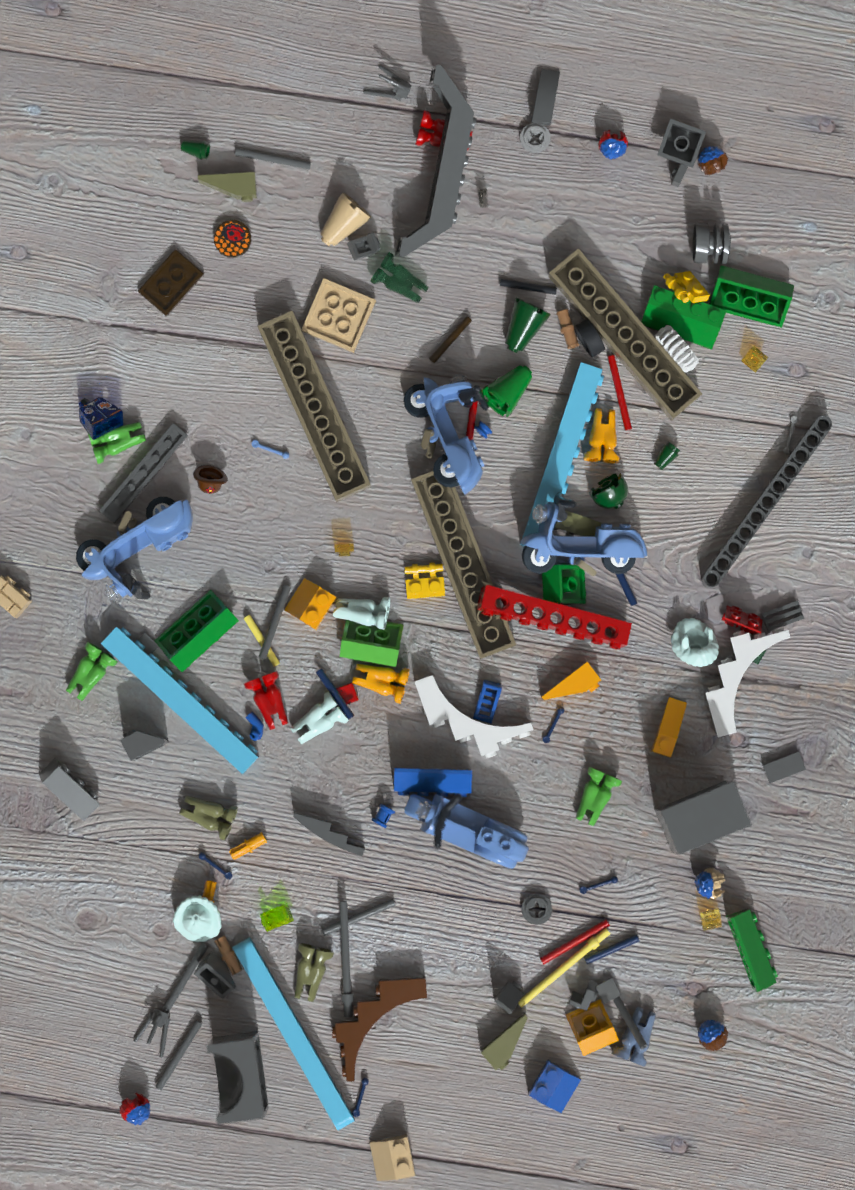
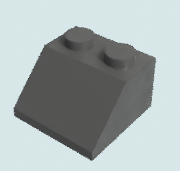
(681, 143)
(140, 744)

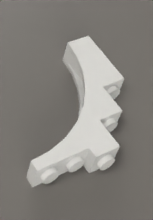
(745, 650)
(486, 736)

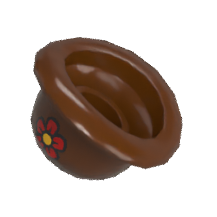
(209, 478)

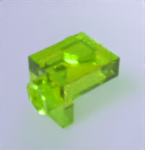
(276, 917)

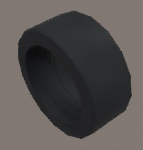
(589, 338)

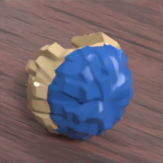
(709, 882)

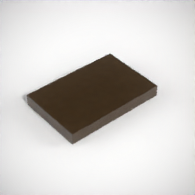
(171, 282)

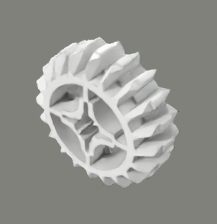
(677, 348)

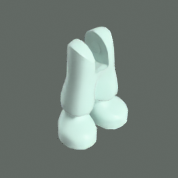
(363, 611)
(317, 720)

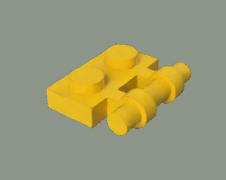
(686, 287)
(424, 587)

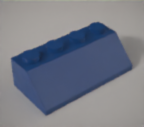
(432, 780)

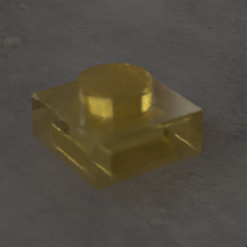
(754, 359)
(344, 549)
(710, 919)

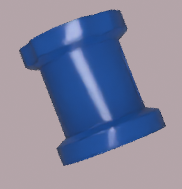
(383, 815)

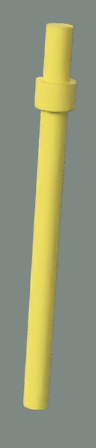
(592, 943)

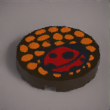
(232, 239)

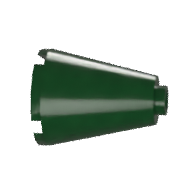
(524, 324)

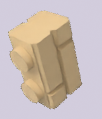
(11, 598)

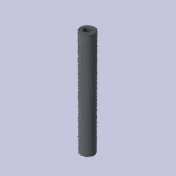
(630, 1023)

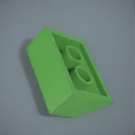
(371, 643)

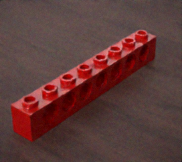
(619, 628)

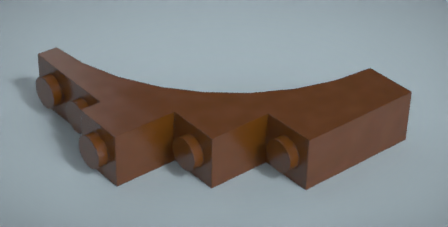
(352, 1033)

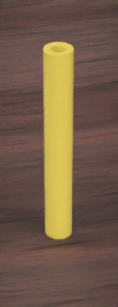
(260, 638)

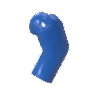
(257, 727)

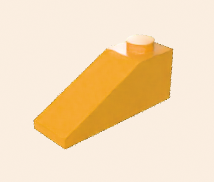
(578, 682)
(669, 727)

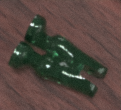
(401, 281)

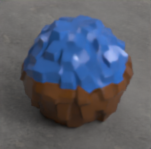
(712, 160)
(712, 1035)

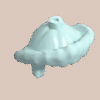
(694, 642)
(197, 919)

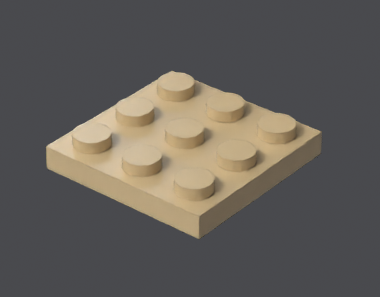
(338, 315)

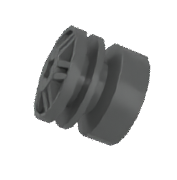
(711, 243)

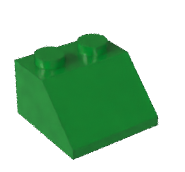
(564, 585)

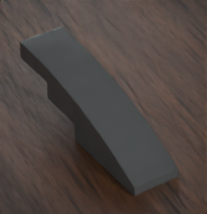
(322, 829)

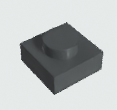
(678, 175)

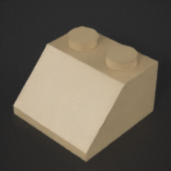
(392, 1158)

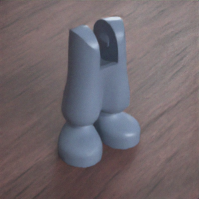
(629, 1041)

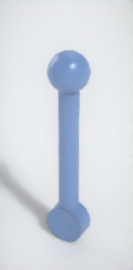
(255, 444)

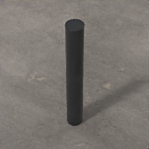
(528, 286)

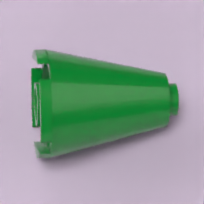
(507, 390)

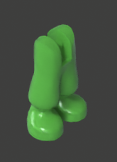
(117, 441)
(88, 673)
(595, 797)

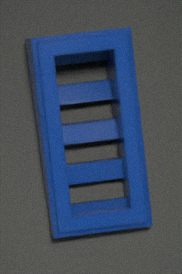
(492, 685)

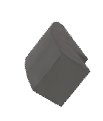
(546, 97)

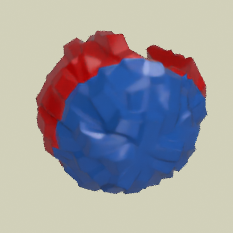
(611, 145)
(135, 1110)

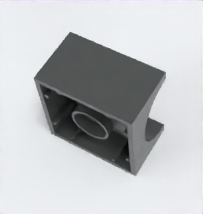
(703, 817)
(239, 1077)

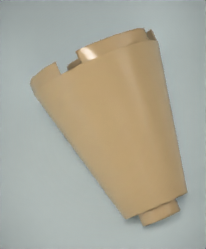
(343, 220)

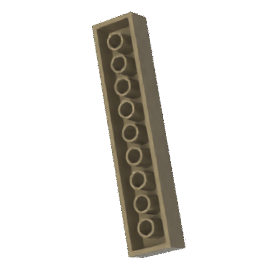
(625, 334)
(314, 406)
(462, 562)

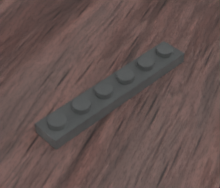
(143, 473)

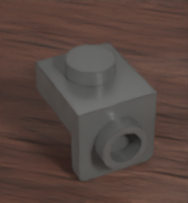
(364, 246)
(582, 1001)

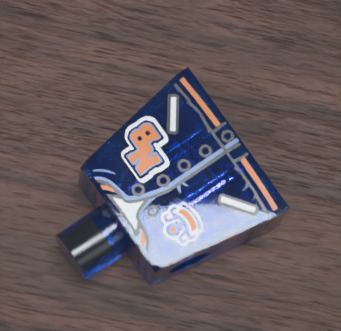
(99, 416)

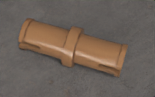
(567, 329)
(228, 955)

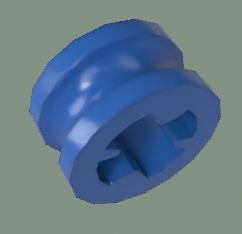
(483, 430)

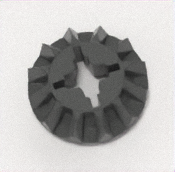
(543, 915)

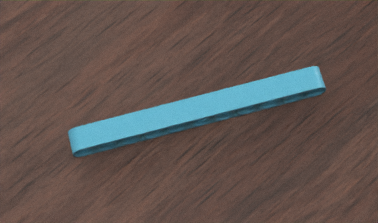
(293, 1033)

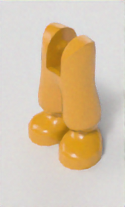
(603, 435)
(379, 680)

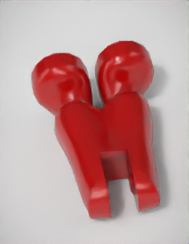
(436, 125)
(269, 701)

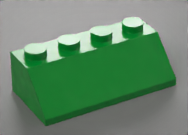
(752, 296)
(694, 322)
(196, 630)
(751, 949)

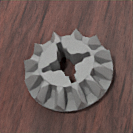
(535, 129)

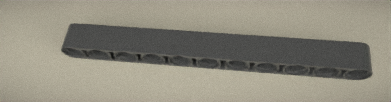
(773, 495)

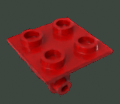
(750, 621)

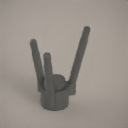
(401, 86)
(158, 1019)

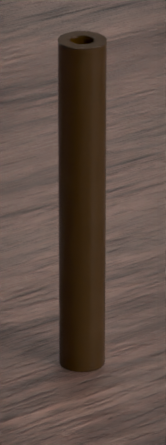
(450, 339)

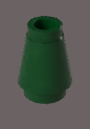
(198, 149)
(666, 455)

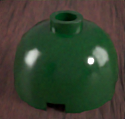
(611, 491)

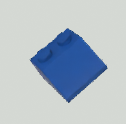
(554, 1086)

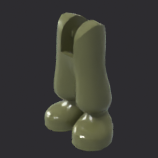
(207, 814)
(308, 972)

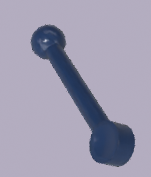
(560, 710)
(228, 875)
(583, 889)
(356, 1112)

